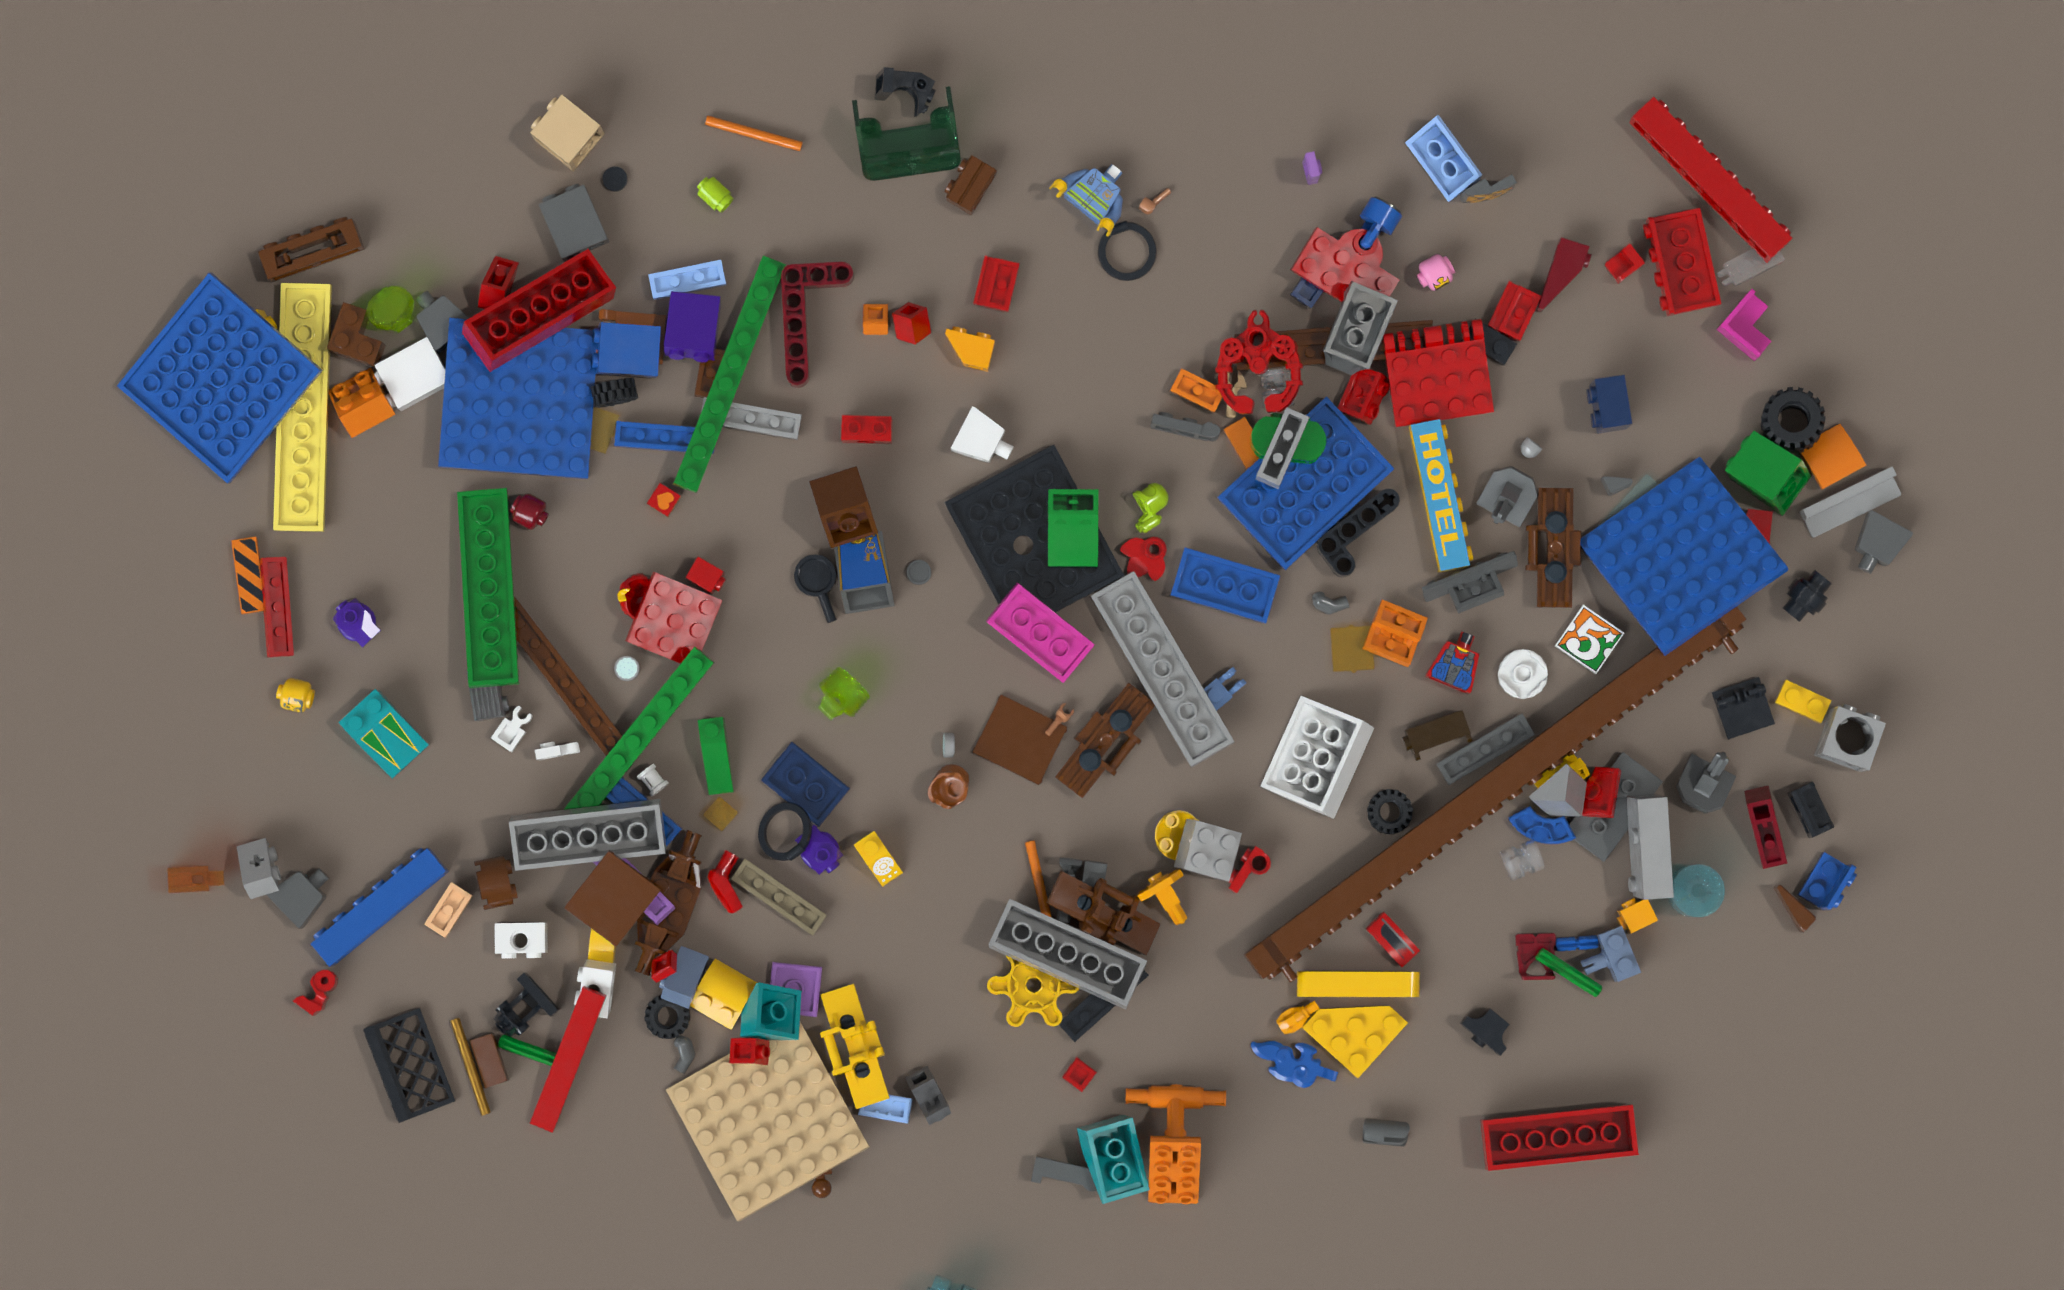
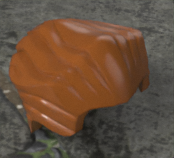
(949, 786)

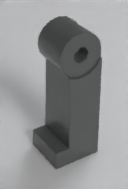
(1062, 1171)

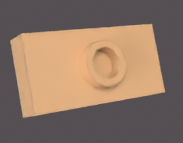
(448, 909)

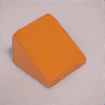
(875, 319)

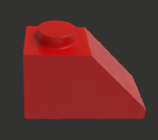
(497, 281)

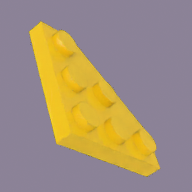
(1355, 1033)

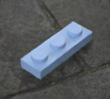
(687, 279)

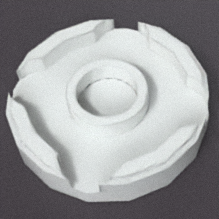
(1522, 674)

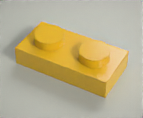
(1803, 701)

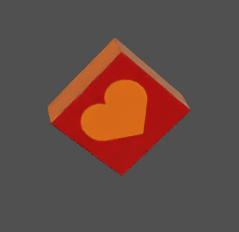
(664, 500)

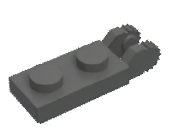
(1186, 427)

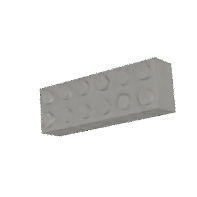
(587, 834)
(1067, 954)

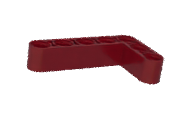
(799, 312)

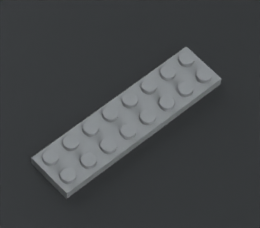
(1162, 669)

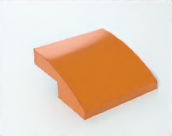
(1832, 457)
(1394, 633)

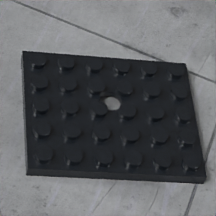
(1017, 506)

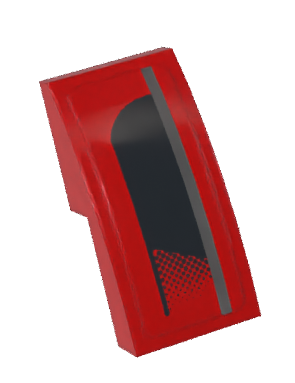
(1392, 939)

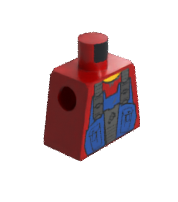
(1455, 664)

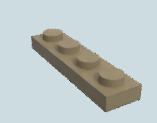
(779, 897)

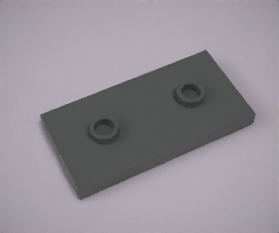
(1603, 834)

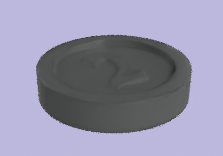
(918, 572)

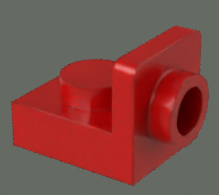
(749, 1051)

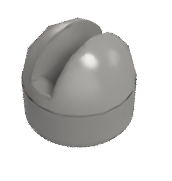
(1530, 448)

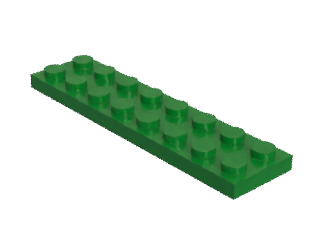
(488, 588)

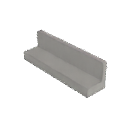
(1851, 502)

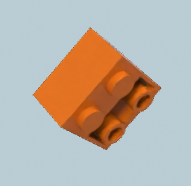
(361, 402)

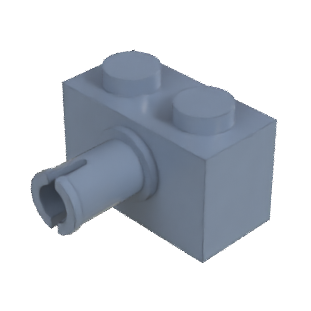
(1615, 955)

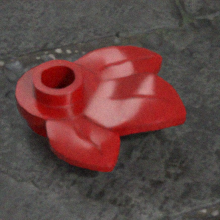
(1142, 560)

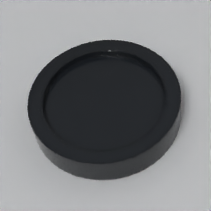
(615, 179)

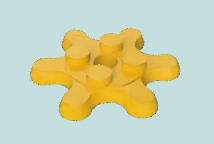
(1026, 1001)

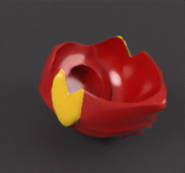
(631, 593)

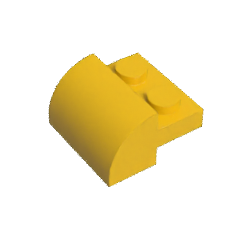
(722, 994)

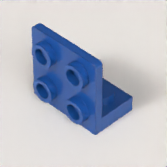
(1827, 882)

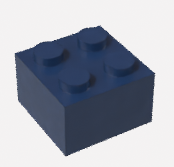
(1609, 404)

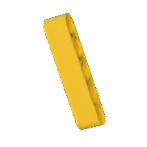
(1358, 984)

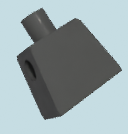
(435, 319)
(1880, 541)
(300, 896)

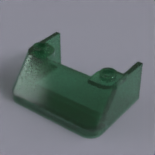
(908, 149)

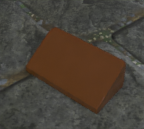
(489, 1060)

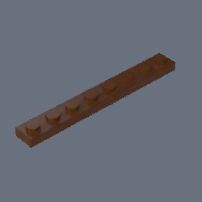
(565, 681)

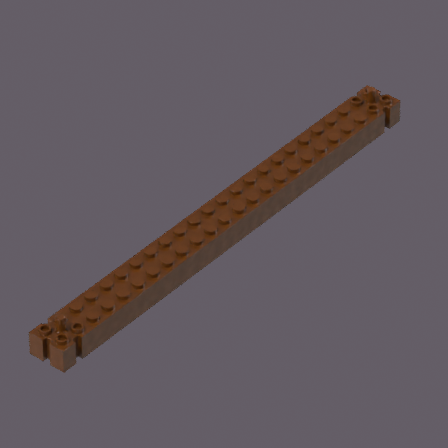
(1484, 796)

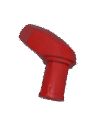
(721, 885)

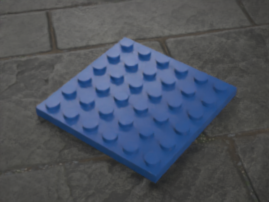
(219, 377)
(525, 413)
(1682, 556)

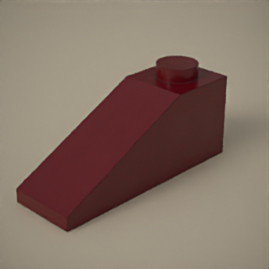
(1566, 265)
(1765, 827)

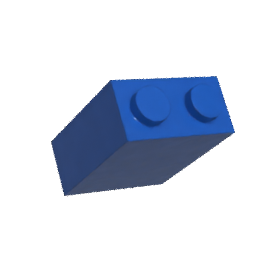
(627, 350)

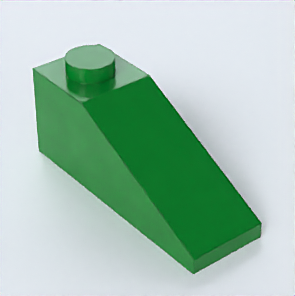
(715, 755)

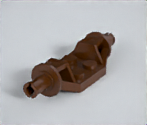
(681, 892)

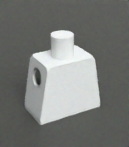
(981, 438)

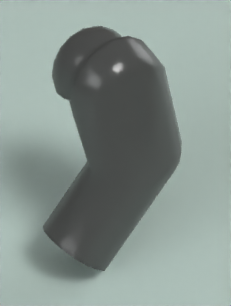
(686, 1053)

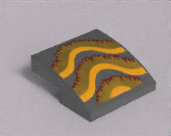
(1483, 191)

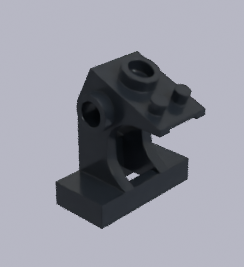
(891, 80)
(507, 1019)

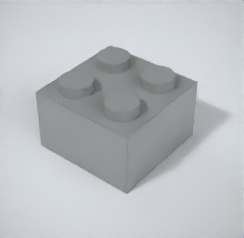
(1207, 849)

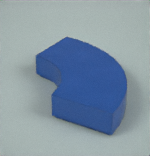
(1542, 829)

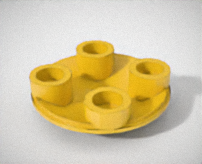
(1169, 832)

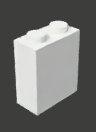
(411, 374)

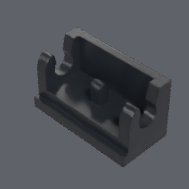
(1810, 810)

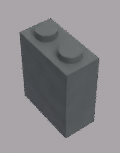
(573, 221)

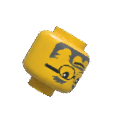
(295, 695)

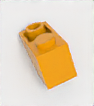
(971, 349)

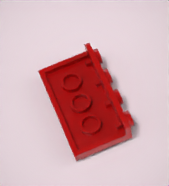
(1682, 262)

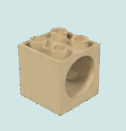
(566, 132)

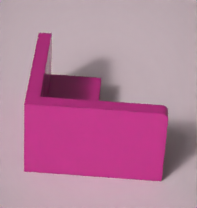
(1739, 326)

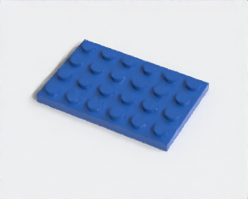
(1310, 494)

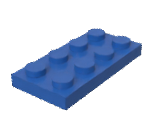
(1225, 585)

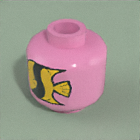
(1435, 272)

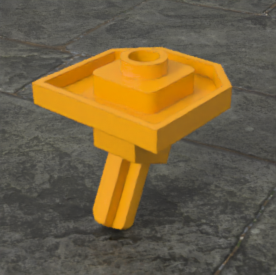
(1161, 887)

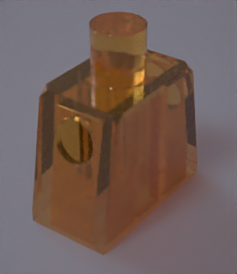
(180, 879)

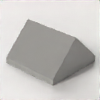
(1561, 793)

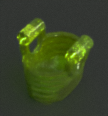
(391, 309)
(846, 689)

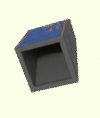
(864, 574)

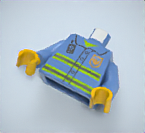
(1094, 195)

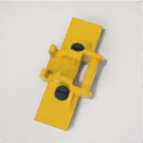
(863, 1044)

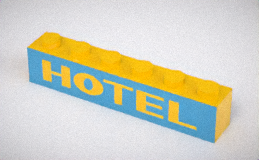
(1440, 496)

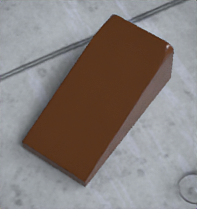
(1800, 914)

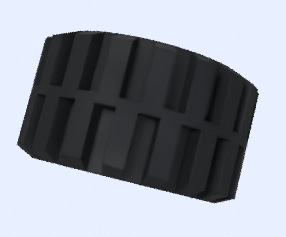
(1796, 400)

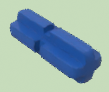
(1581, 943)

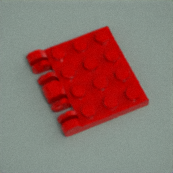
(1438, 378)

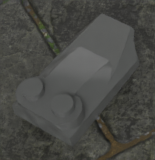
(1358, 328)

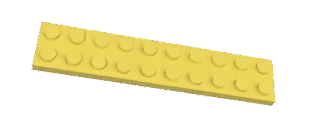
(303, 431)

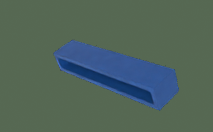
(379, 907)

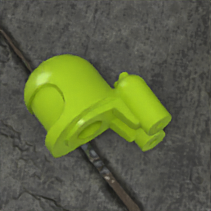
(1150, 501)

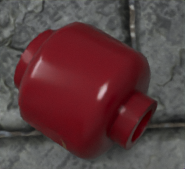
(529, 511)

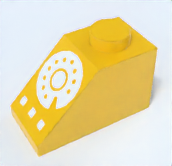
(878, 858)

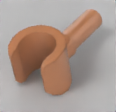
(1148, 206)
(1060, 717)

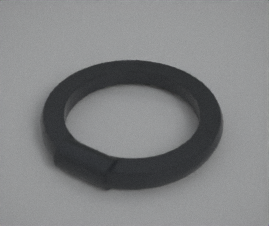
(1119, 228)
(796, 850)

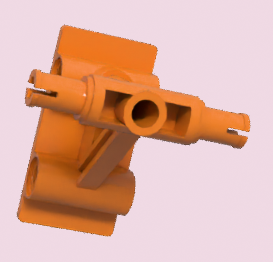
(1175, 1157)

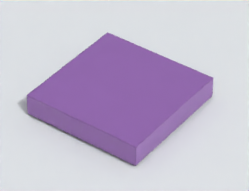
(800, 978)

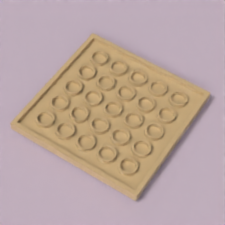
(768, 1123)

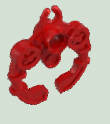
(1258, 357)

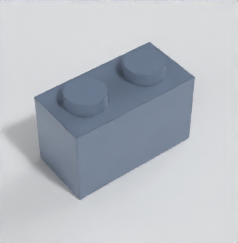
(682, 985)

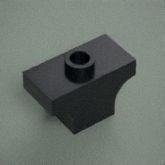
(1487, 1030)

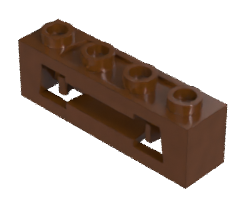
(317, 235)

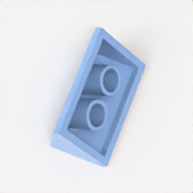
(1444, 158)

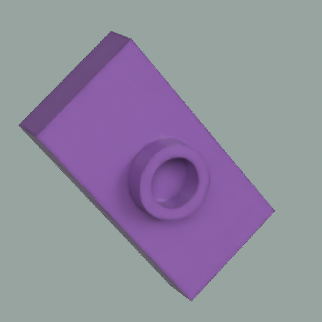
(1312, 168)

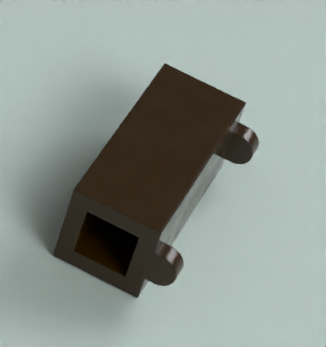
(1436, 733)

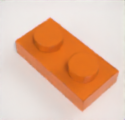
(1196, 390)

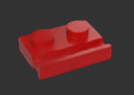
(996, 283)
(1514, 311)

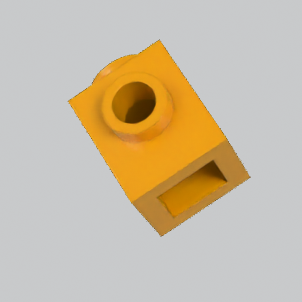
(1636, 915)

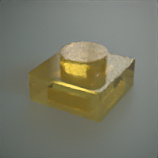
(720, 813)

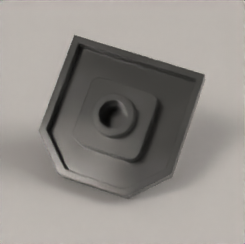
(1508, 495)
(1705, 783)

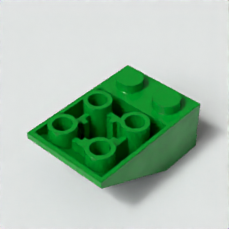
(1073, 527)

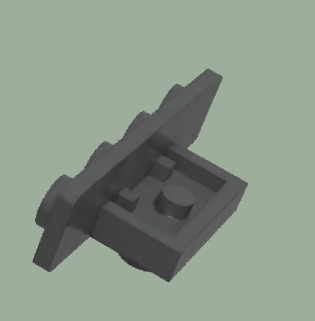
(1472, 585)

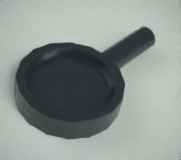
(816, 578)

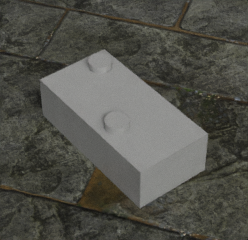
(1649, 847)

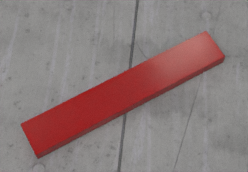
(568, 1059)

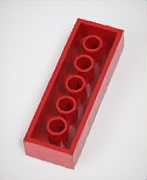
(538, 310)
(1559, 1137)

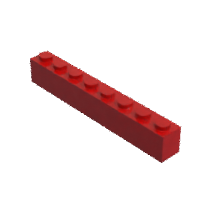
(1710, 179)

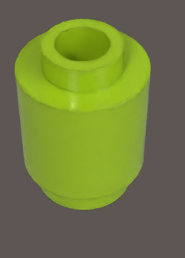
(714, 194)

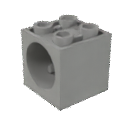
(1829, 748)

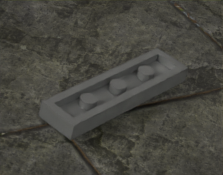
(1485, 749)

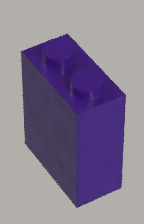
(692, 326)

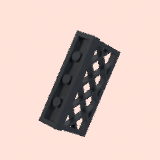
(387, 1071)

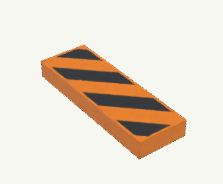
(248, 574)

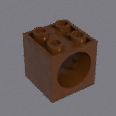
(843, 507)

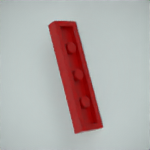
(276, 607)

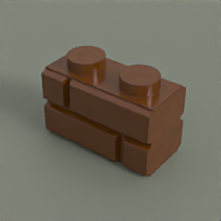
(970, 185)

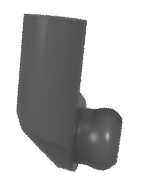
(1328, 605)

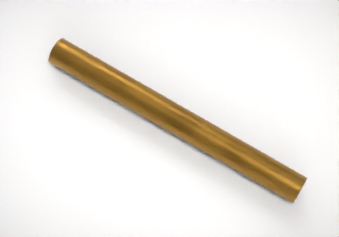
(470, 1066)

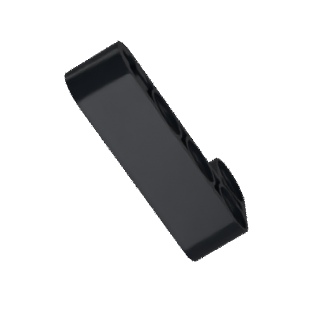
(1360, 527)

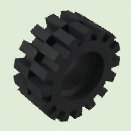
(614, 392)
(1390, 796)
(660, 1030)

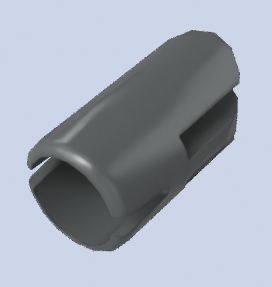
(1385, 1132)

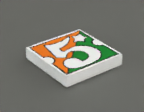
(1589, 639)

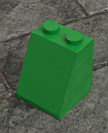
(1768, 472)

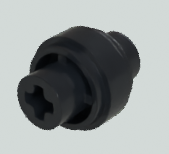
(1807, 595)

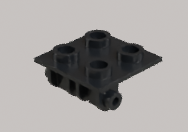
(1743, 708)

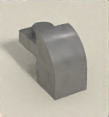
(928, 1095)

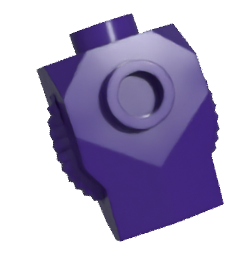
(356, 621)
(821, 851)

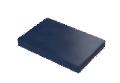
(805, 783)

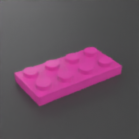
(1040, 632)

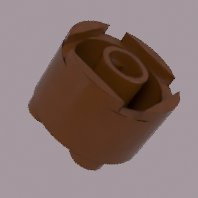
(495, 883)

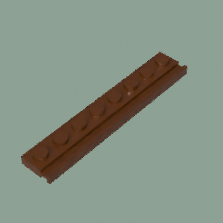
(1312, 342)

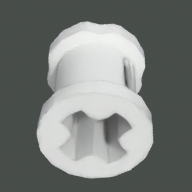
(652, 780)

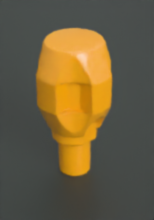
(1295, 1017)

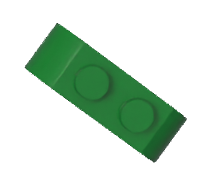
(1309, 447)

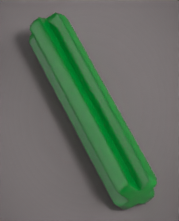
(1568, 972)
(526, 1050)

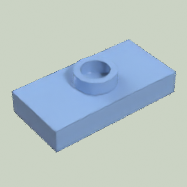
(892, 1109)

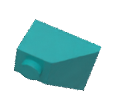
(771, 1013)

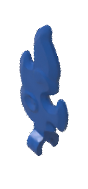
(1289, 1069)

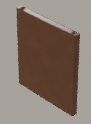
(1018, 740)
(612, 898)

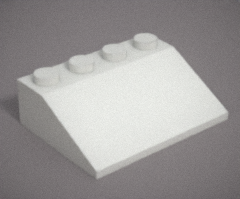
(1317, 756)

